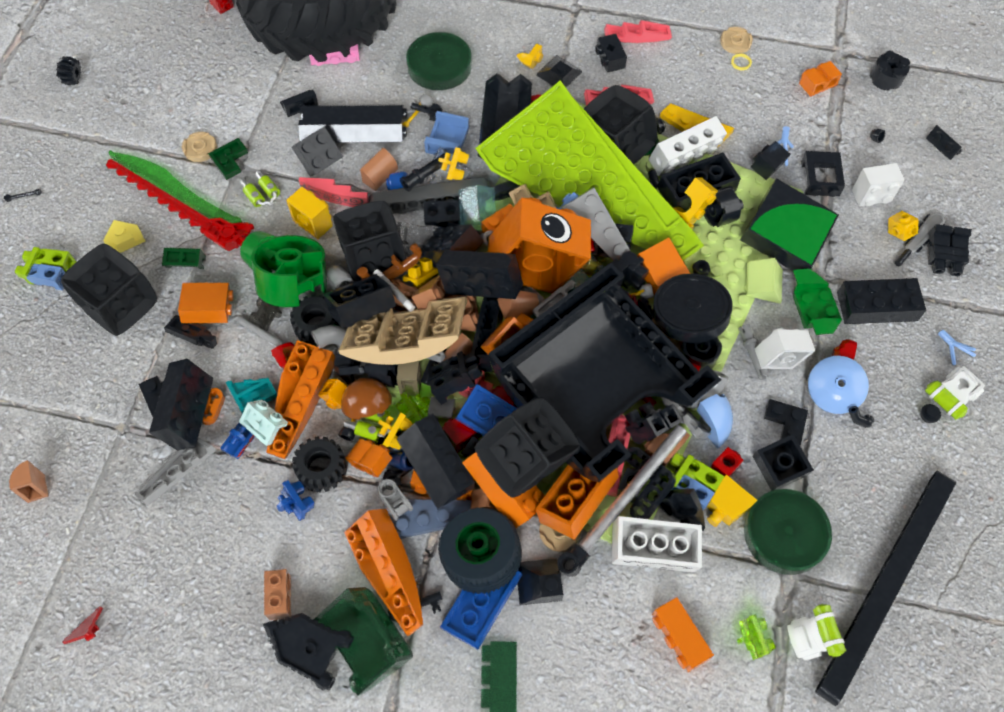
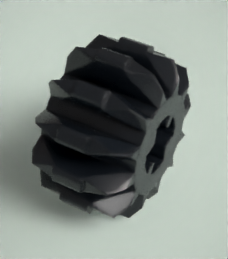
(68, 70)

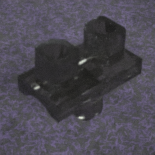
(265, 314)

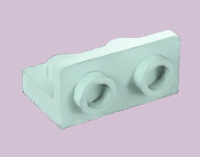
(262, 421)

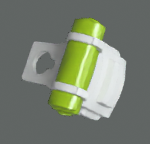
(956, 391)
(816, 634)

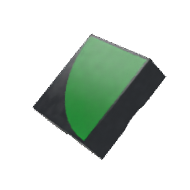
(789, 227)

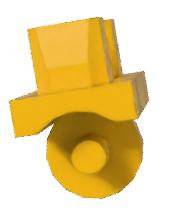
(458, 156)
(421, 273)
(401, 422)

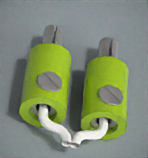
(255, 196)
(368, 430)

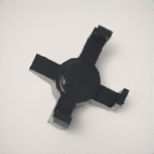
(346, 367)

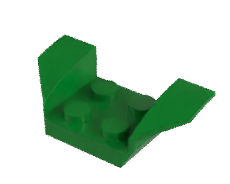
(815, 302)

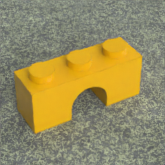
(701, 195)

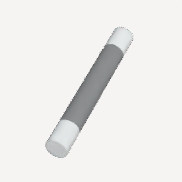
(396, 292)

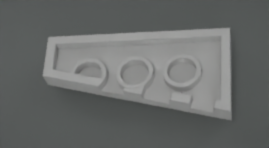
(602, 226)
(689, 420)
(174, 470)

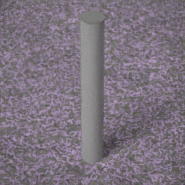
(259, 331)

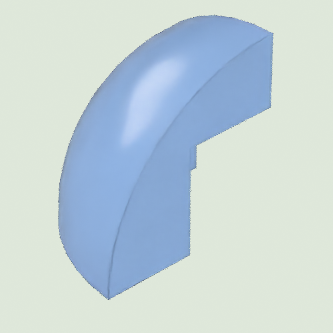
(719, 416)

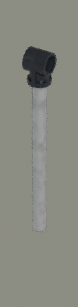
(580, 551)

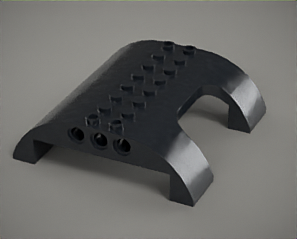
(594, 362)

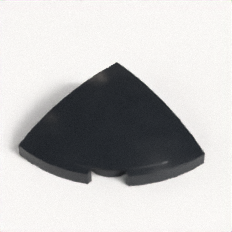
(683, 506)

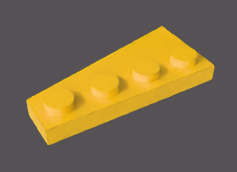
(685, 119)

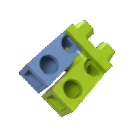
(45, 267)
(695, 475)

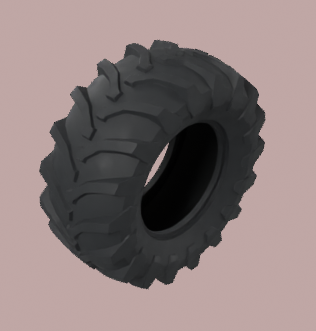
(314, 25)

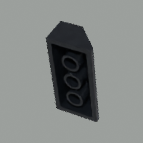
(435, 461)

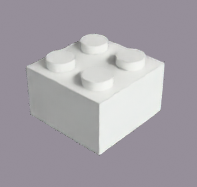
(877, 184)
(784, 349)

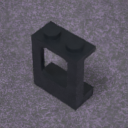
(821, 159)

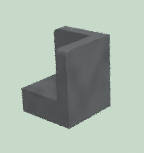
(441, 411)

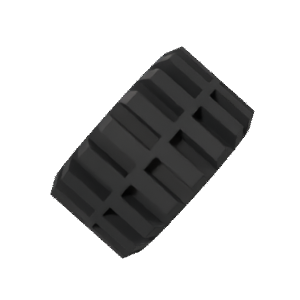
(308, 309)
(316, 449)

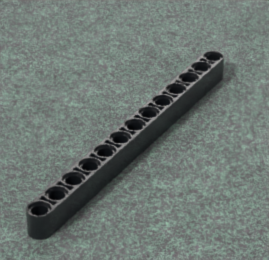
(885, 588)

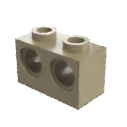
(409, 378)

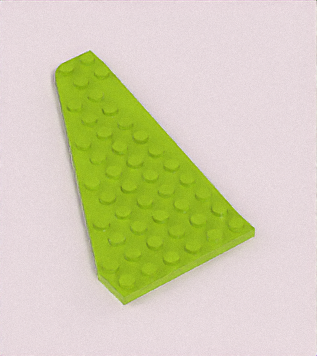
(564, 151)

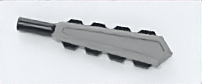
(922, 238)

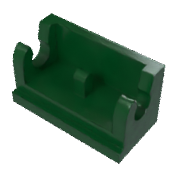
(183, 257)

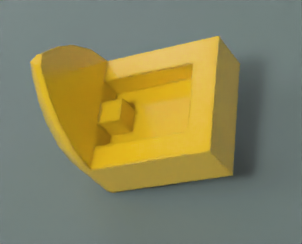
(531, 59)

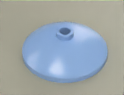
(825, 389)

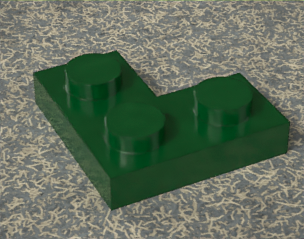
(225, 155)

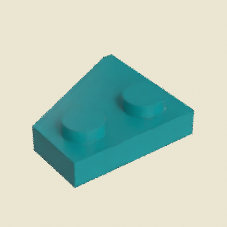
(251, 391)

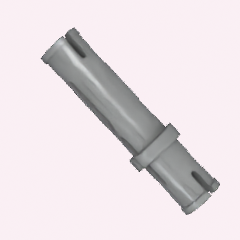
(750, 343)

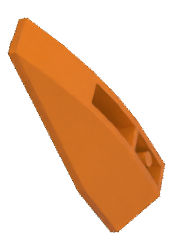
(298, 393)
(386, 566)

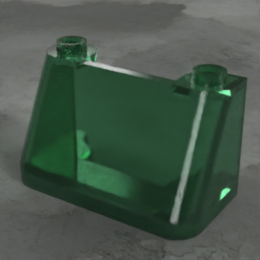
(377, 643)

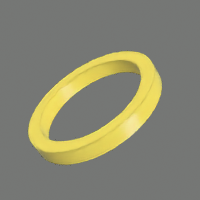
(741, 55)

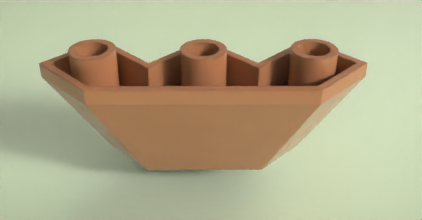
(434, 291)

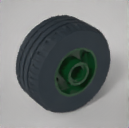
(480, 550)

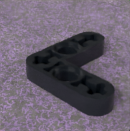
(656, 478)

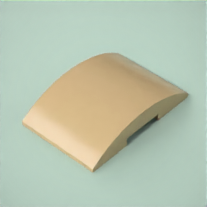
(405, 335)

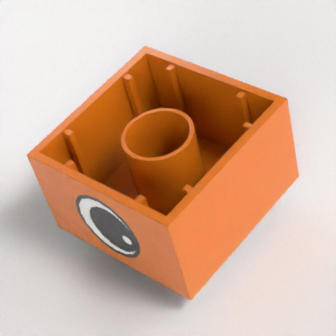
(546, 241)

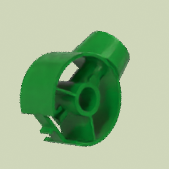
(296, 265)

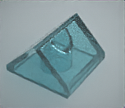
(476, 204)

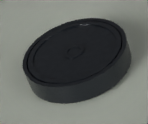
(692, 308)

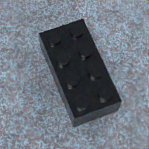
(714, 170)
(480, 274)
(881, 301)
(181, 405)

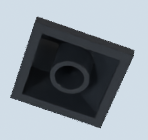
(559, 70)
(539, 582)

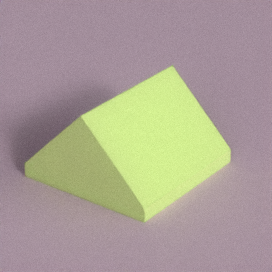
(764, 280)

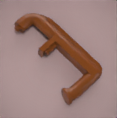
(398, 266)

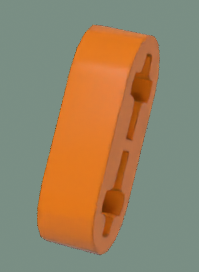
(213, 406)

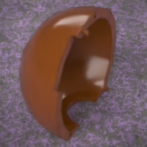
(365, 398)

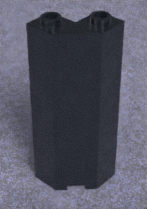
(503, 102)
(355, 122)

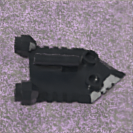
(307, 646)

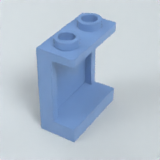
(447, 133)

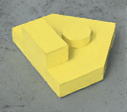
(123, 236)

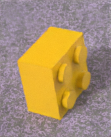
(310, 212)

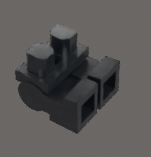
(632, 269)
(654, 422)

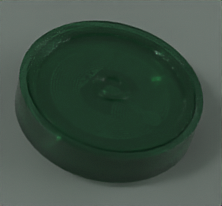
(439, 61)
(787, 531)

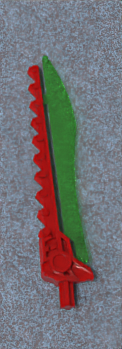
(221, 227)

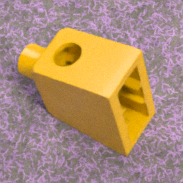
(729, 503)

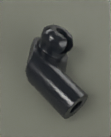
(653, 178)
(856, 417)

